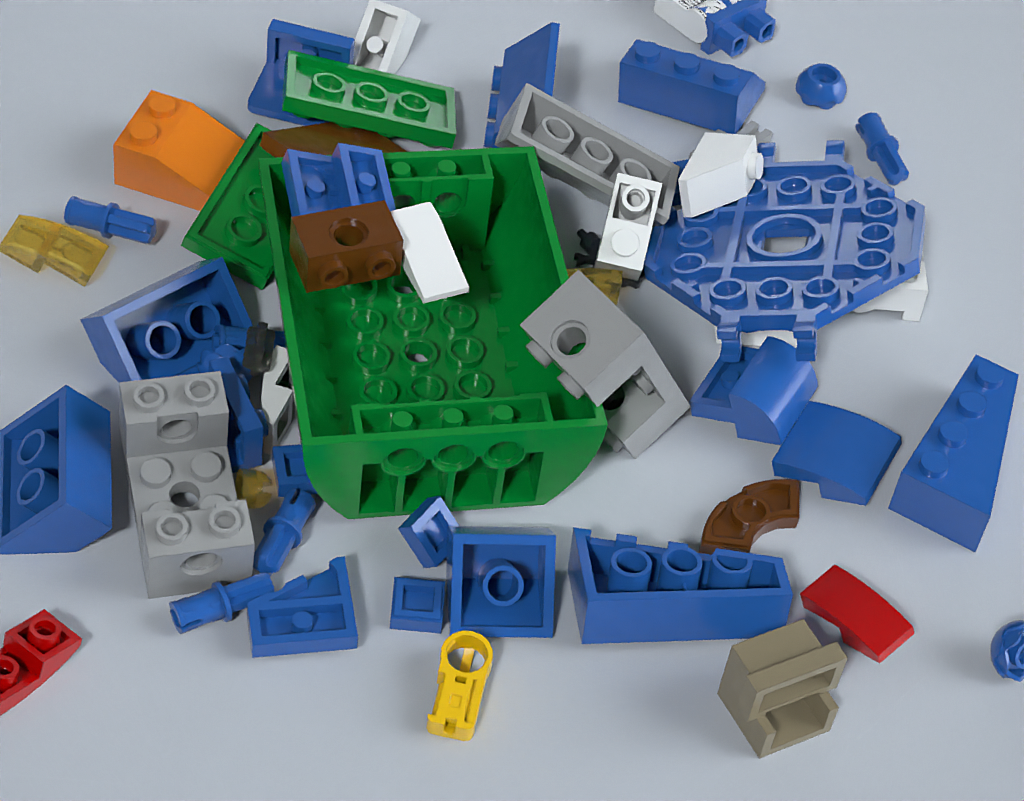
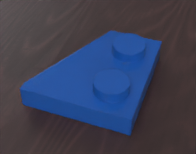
(305, 615)

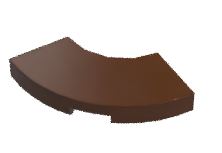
(751, 513)

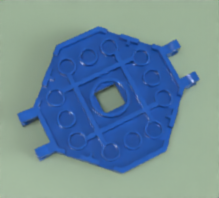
(855, 251)

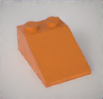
(173, 151)

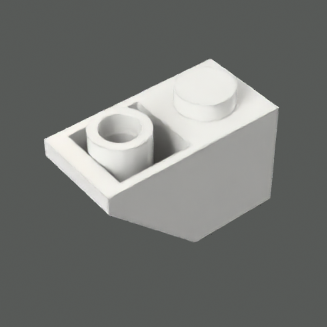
(628, 225)

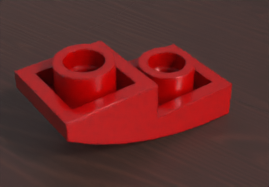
(859, 612)
(32, 655)

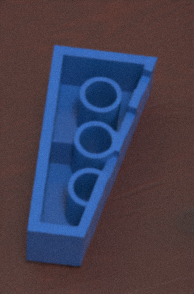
(958, 462)
(673, 592)

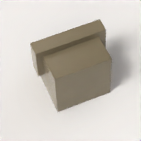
(781, 687)

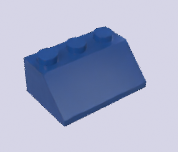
(524, 62)
(687, 87)
(166, 323)
(56, 476)

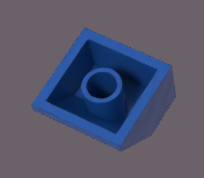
(501, 580)

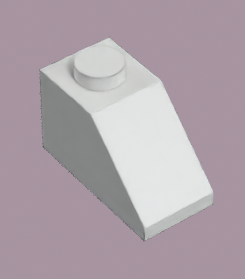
(384, 37)
(719, 172)

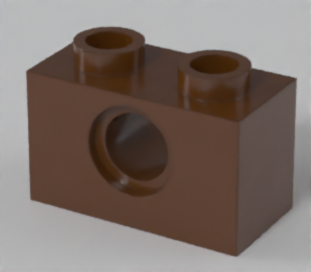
(345, 246)

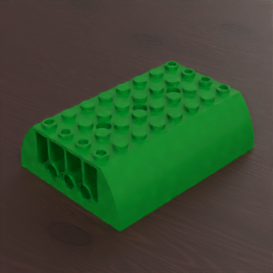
(481, 412)

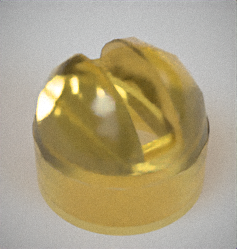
(250, 487)

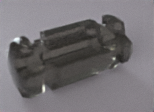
(259, 349)

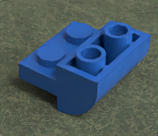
(759, 392)

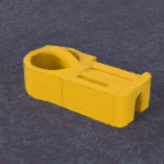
(460, 690)

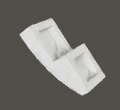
(277, 399)

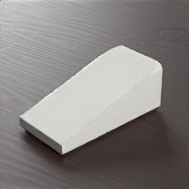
(428, 254)

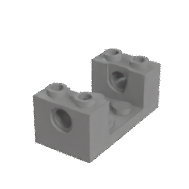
(612, 364)
(176, 444)

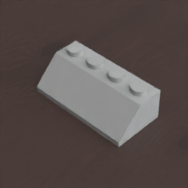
(582, 149)

